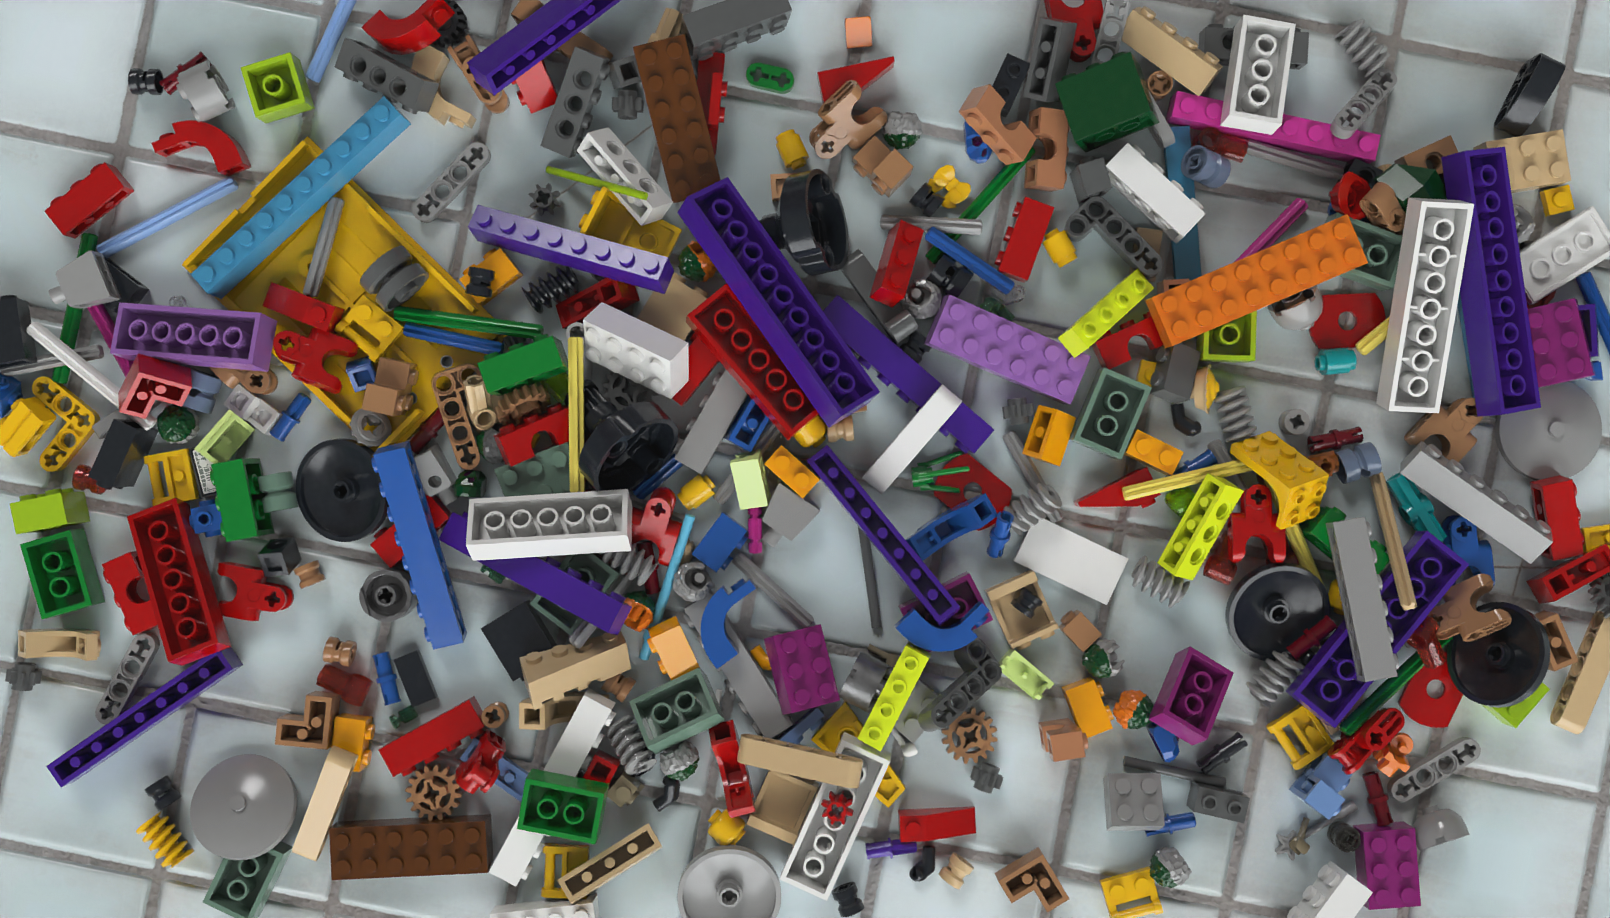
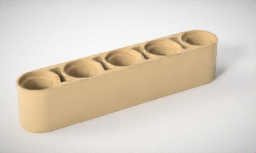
(1584, 678)
(800, 760)
(324, 803)

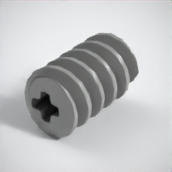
(1362, 46)
(1235, 414)
(1034, 508)
(632, 561)
(1159, 581)
(1274, 678)
(628, 747)

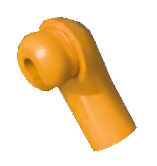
(761, 657)

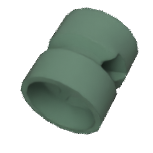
(277, 492)

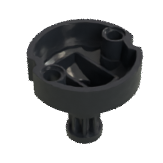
(810, 223)
(623, 442)

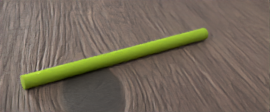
(597, 182)

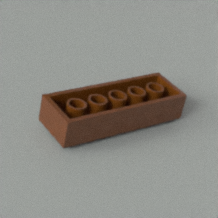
(677, 116)
(411, 847)

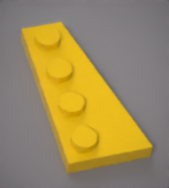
(830, 735)

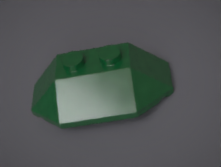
(1413, 183)

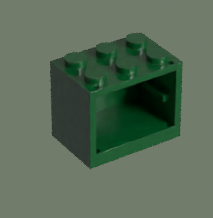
(1107, 101)

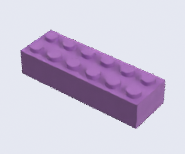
(194, 336)
(1006, 349)

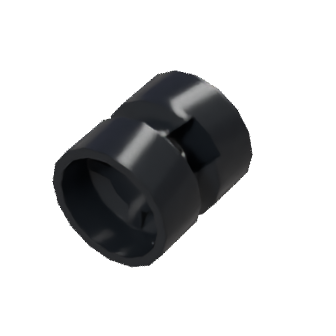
(959, 276)

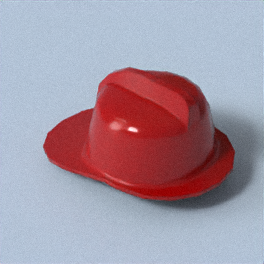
(1347, 195)

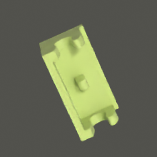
(225, 438)
(750, 479)
(1024, 674)

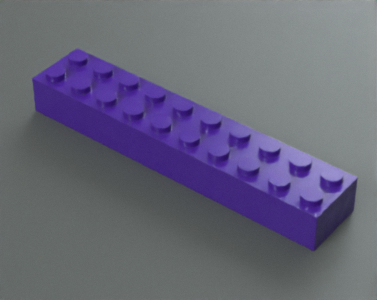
(1493, 285)
(778, 301)

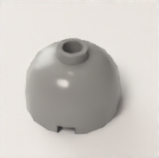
(1298, 310)
(1438, 827)

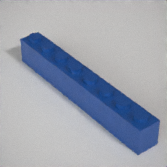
(420, 545)

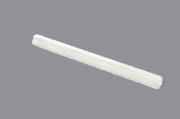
(82, 368)

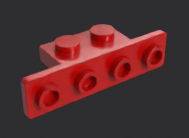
(711, 89)

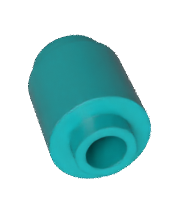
(1335, 361)

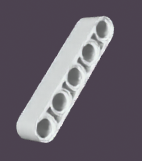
(912, 439)

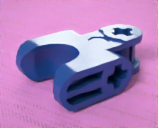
(1467, 546)

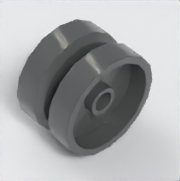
(394, 278)

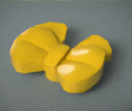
(946, 179)

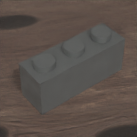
(1049, 58)

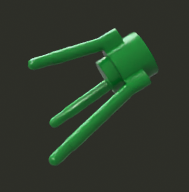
(923, 476)

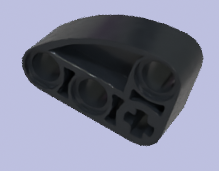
(1529, 94)

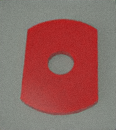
(1364, 307)
(995, 489)
(1427, 710)

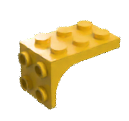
(614, 223)
(1292, 476)

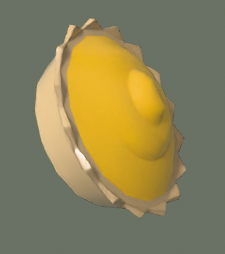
(1204, 388)

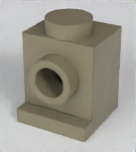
(625, 789)

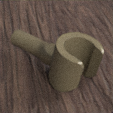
(891, 659)
(1298, 844)

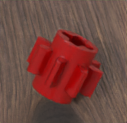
(840, 801)

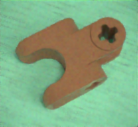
(464, 53)
(842, 127)
(248, 379)
(1450, 426)
(1460, 611)

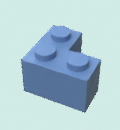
(1320, 785)

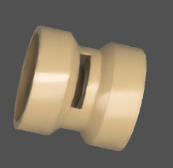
(840, 430)
(956, 870)

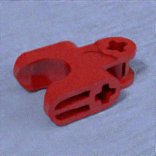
(1088, 19)
(311, 353)
(1255, 521)
(656, 523)
(252, 592)
(1370, 737)
(482, 766)

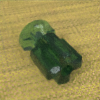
(497, 577)
(405, 716)

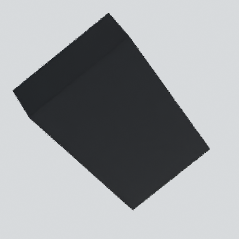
(415, 678)

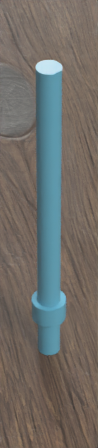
(668, 580)

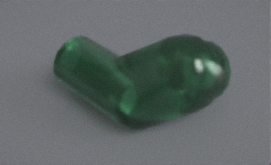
(992, 305)

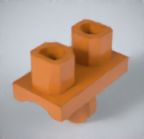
(1394, 755)

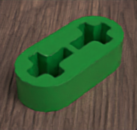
(771, 72)

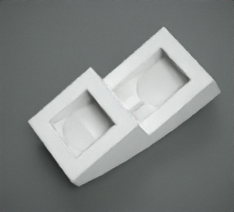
(253, 409)

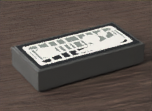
(202, 473)

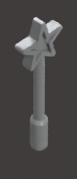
(1284, 847)

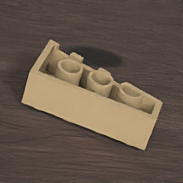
(566, 667)

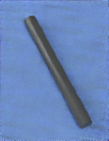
(870, 580)
(1174, 771)

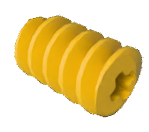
(164, 840)

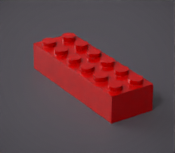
(751, 360)
(178, 582)

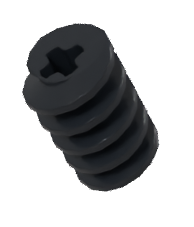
(552, 288)

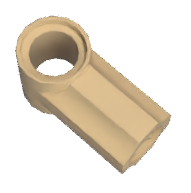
(668, 26)
(478, 402)

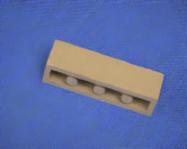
(1170, 51)
(609, 863)

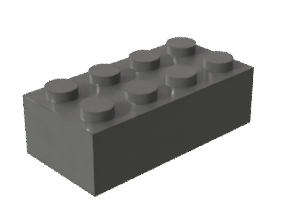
(732, 23)

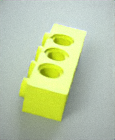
(1105, 313)
(1200, 526)
(894, 696)

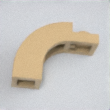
(432, 65)
(59, 643)
(551, 712)

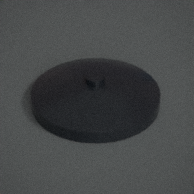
(340, 490)
(1274, 608)
(1504, 664)

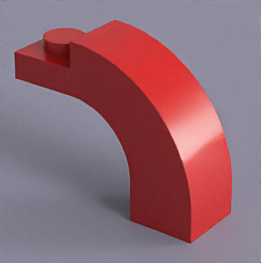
(409, 33)
(225, 150)
(734, 775)

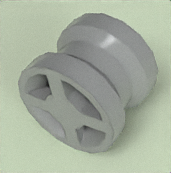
(1288, 421)

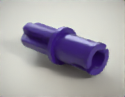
(889, 848)

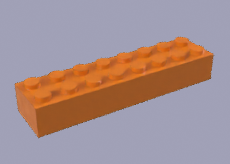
(1256, 281)

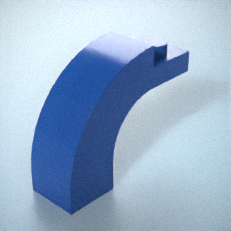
(952, 524)
(713, 630)
(942, 638)

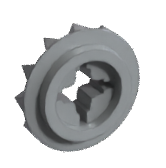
(379, 435)

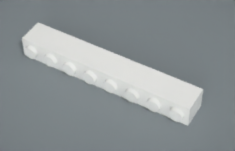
(567, 759)

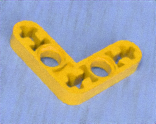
(74, 423)

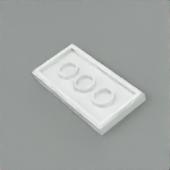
(1564, 254)
(1071, 560)

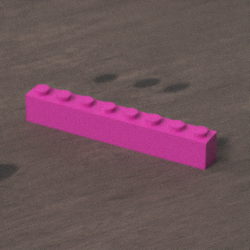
(1294, 133)

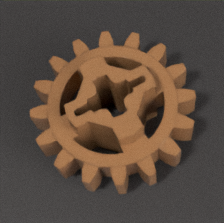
(522, 403)
(963, 745)
(435, 801)

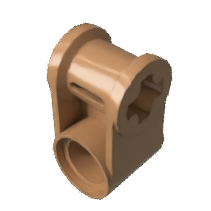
(1383, 208)

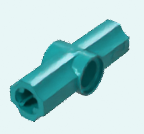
(1414, 506)

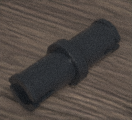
(1221, 753)

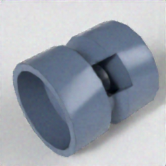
(1205, 166)
(202, 392)
(1361, 461)

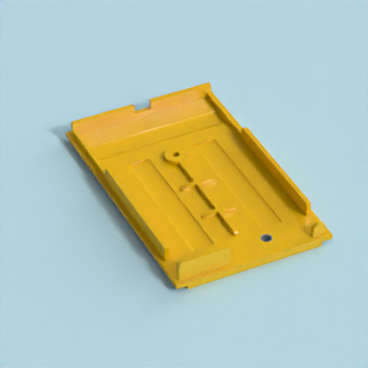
(360, 239)

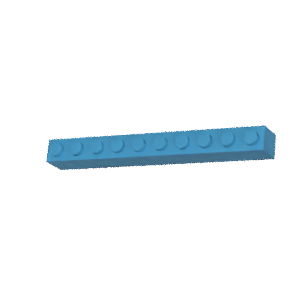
(301, 198)

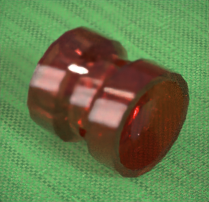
(82, 482)

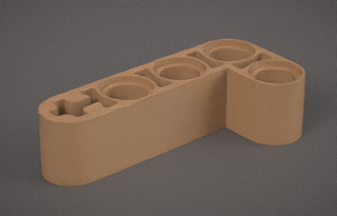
(528, 7)
(459, 418)

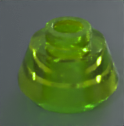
(1179, 500)

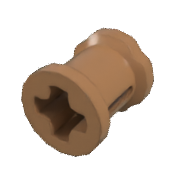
(487, 716)

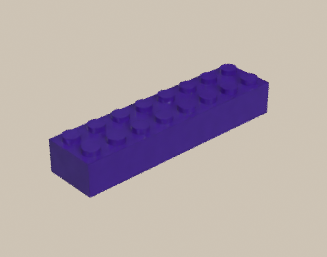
(1329, 680)

